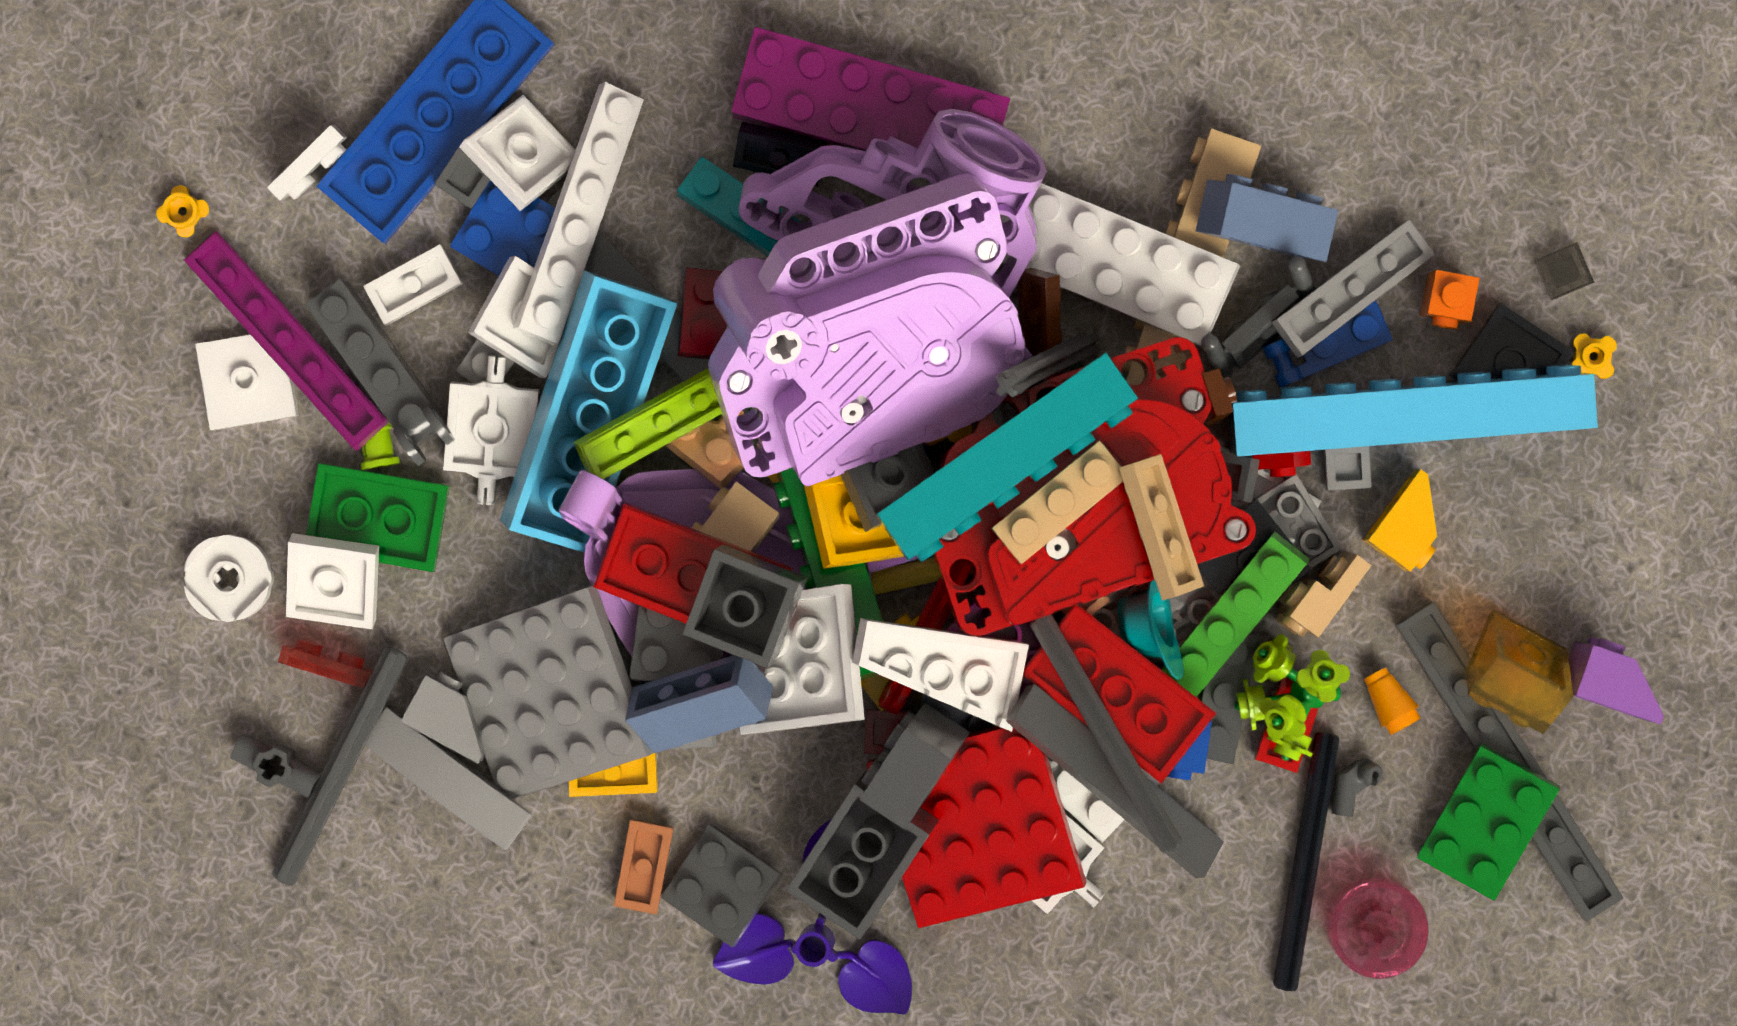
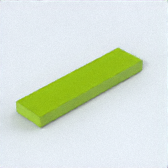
(649, 426)

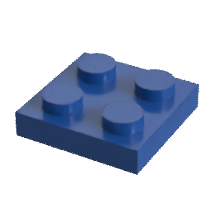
(500, 230)

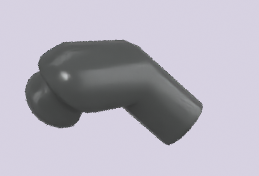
(1351, 781)

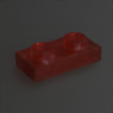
(308, 657)

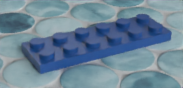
(432, 113)

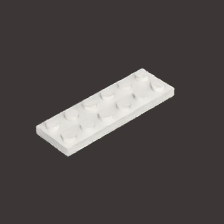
(1128, 265)

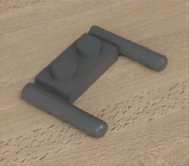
(1249, 336)

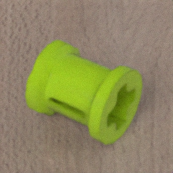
(379, 451)

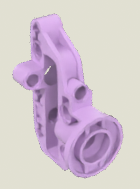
(952, 146)

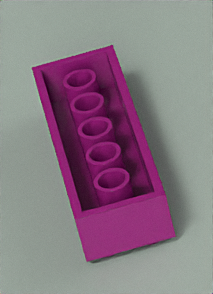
(844, 95)

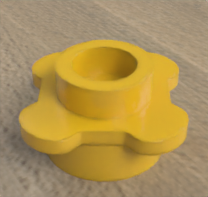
(170, 209)
(1602, 347)

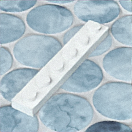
(578, 213)

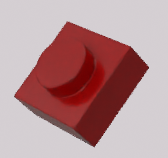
(1283, 463)

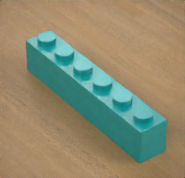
(1007, 457)

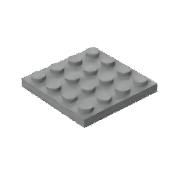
(547, 693)

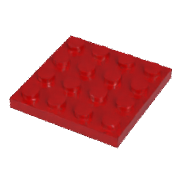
(996, 834)

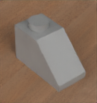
(445, 715)

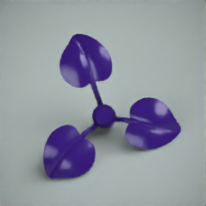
(871, 982)

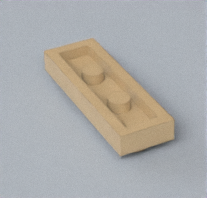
(1059, 502)
(1161, 527)

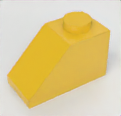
(1406, 525)

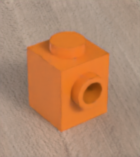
(1449, 298)

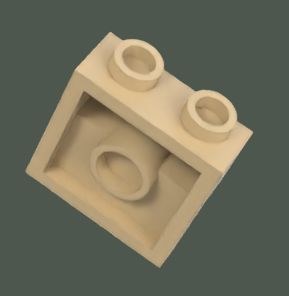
(1312, 604)

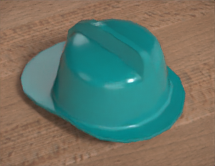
(1149, 628)

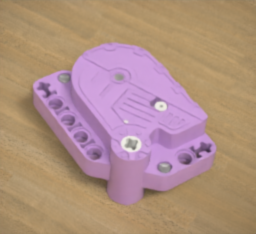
(866, 333)

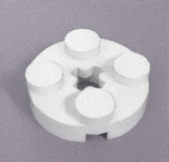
(253, 578)

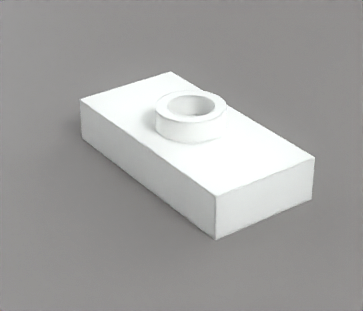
(413, 285)

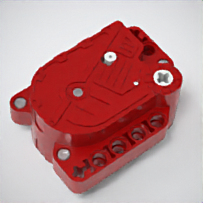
(1104, 545)

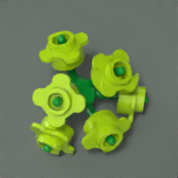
(1288, 712)

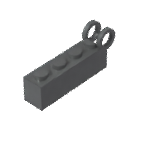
(379, 368)

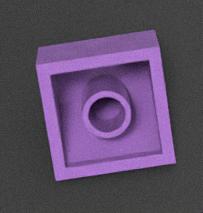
(1612, 679)

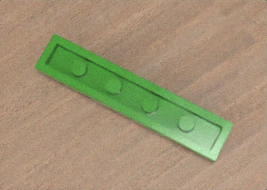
(1238, 611)

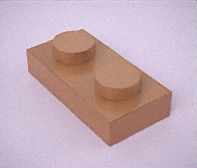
(643, 866)

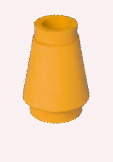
(1391, 701)

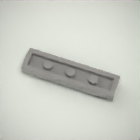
(1353, 288)

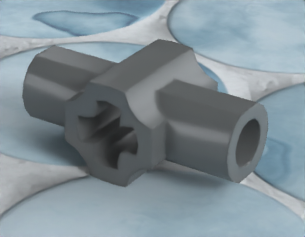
(255, 756)

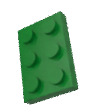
(380, 510)
(1488, 821)

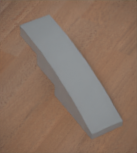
(448, 779)

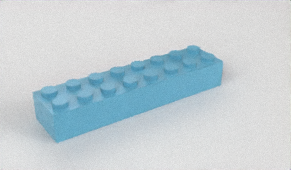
(1413, 413)

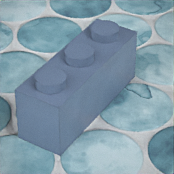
(1267, 217)
(699, 703)

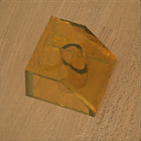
(1519, 673)

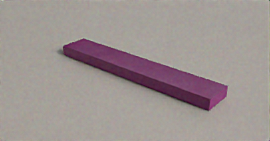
(286, 341)

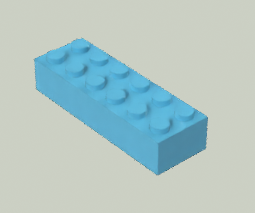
(594, 378)

